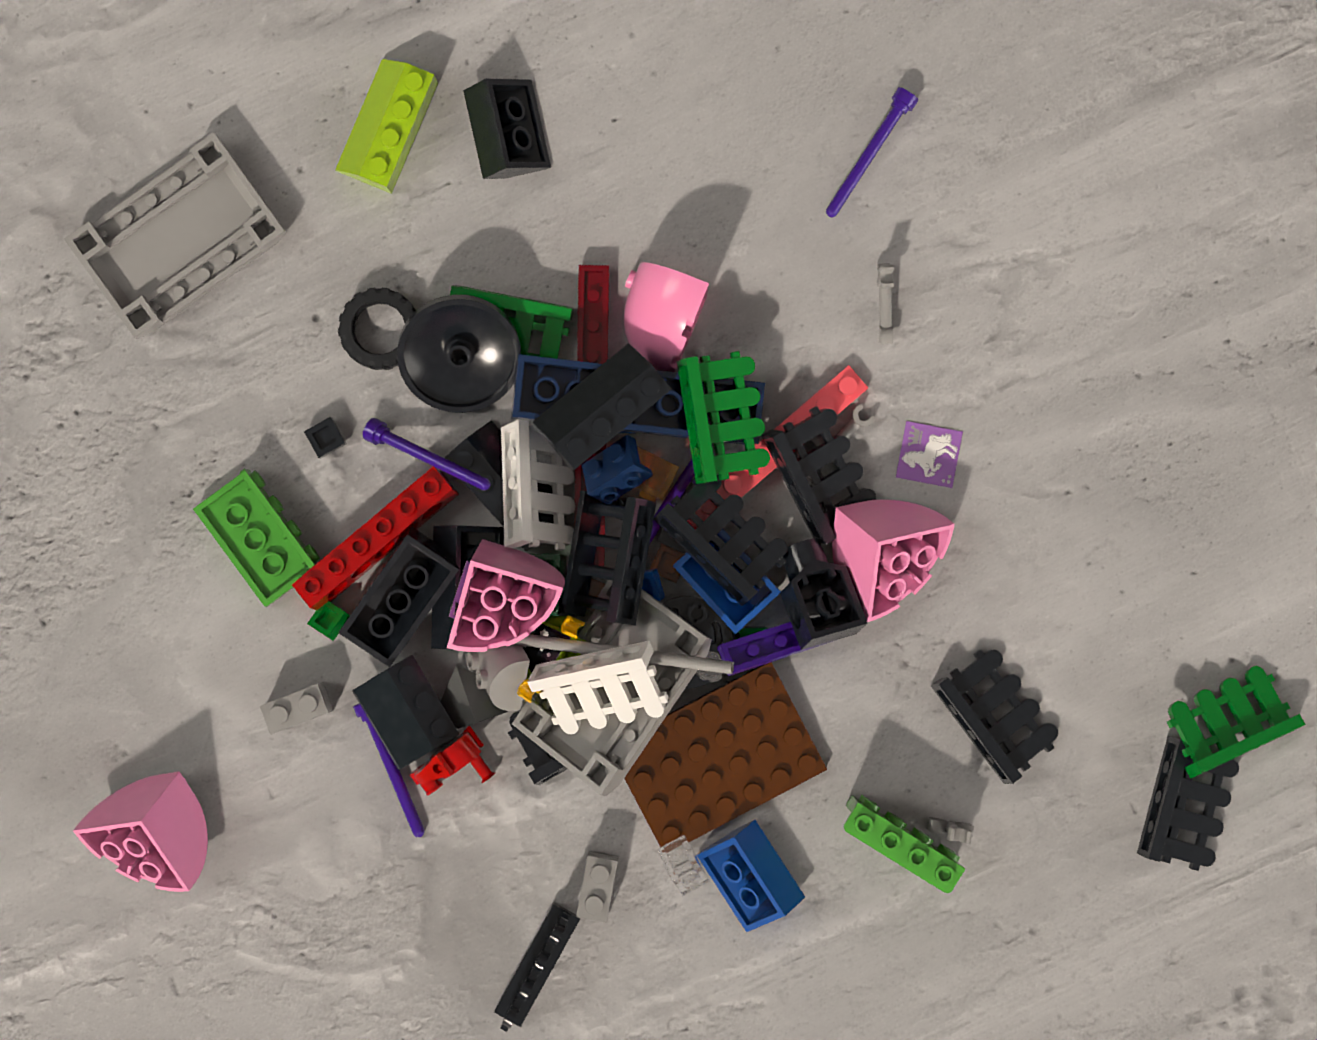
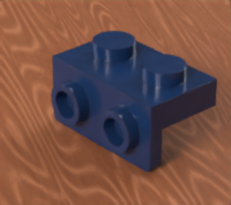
(615, 471)

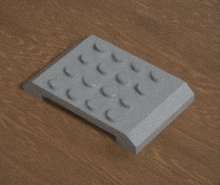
(176, 238)
(608, 753)

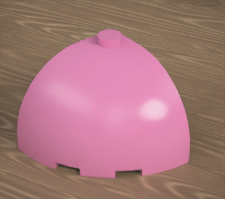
(662, 313)
(888, 550)
(503, 598)
(150, 832)

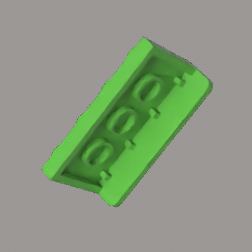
(257, 536)
(907, 848)

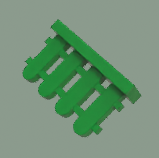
(525, 316)
(699, 404)
(1222, 733)

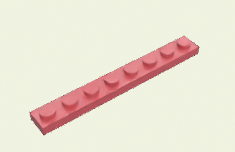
(834, 395)

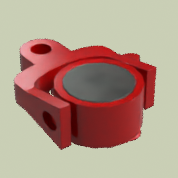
(450, 759)

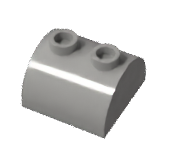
(501, 673)

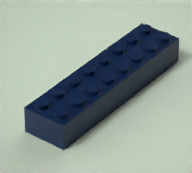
(546, 380)

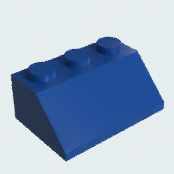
(717, 598)
(751, 876)

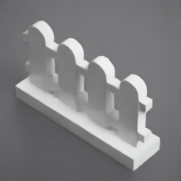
(521, 494)
(600, 669)

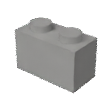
(296, 708)
(597, 886)

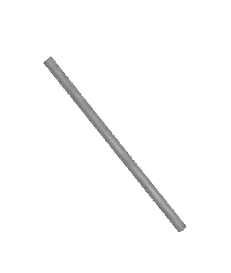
(660, 658)

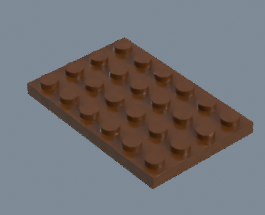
(722, 757)

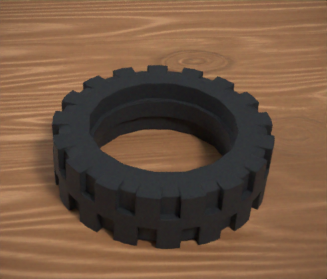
(348, 322)

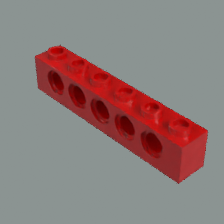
(375, 539)

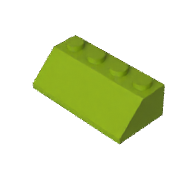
(387, 124)

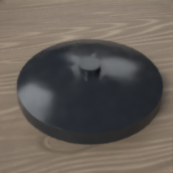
(458, 353)

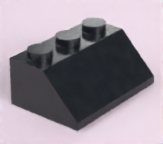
(506, 128)
(405, 712)

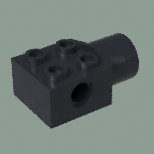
(819, 596)

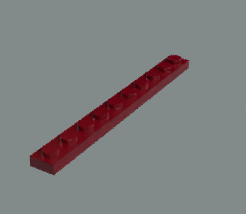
(592, 348)

